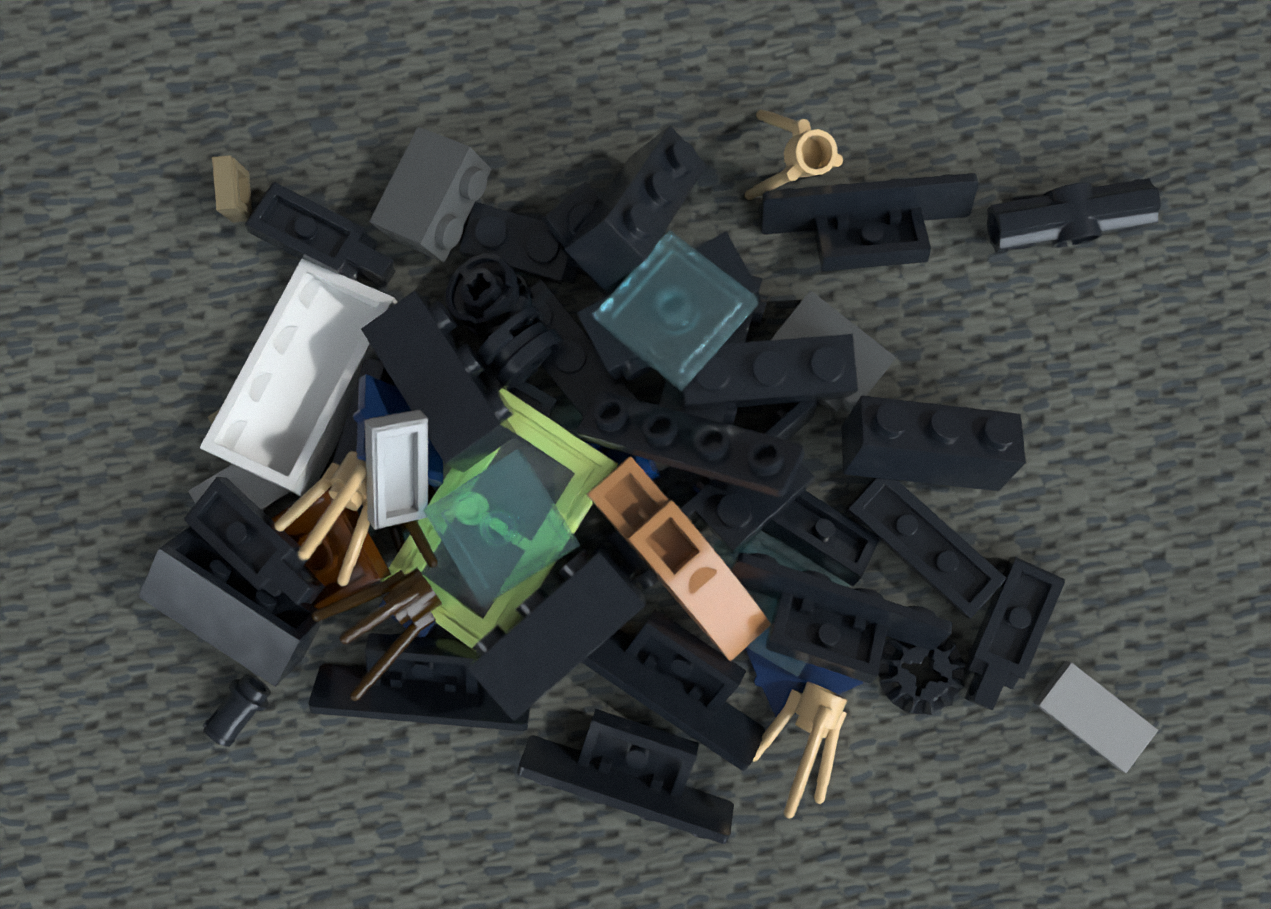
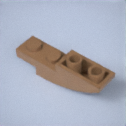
(679, 557)

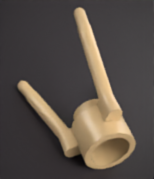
(805, 154)
(348, 491)
(821, 716)

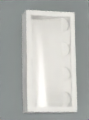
(298, 380)

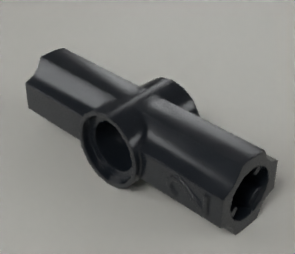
(1073, 214)

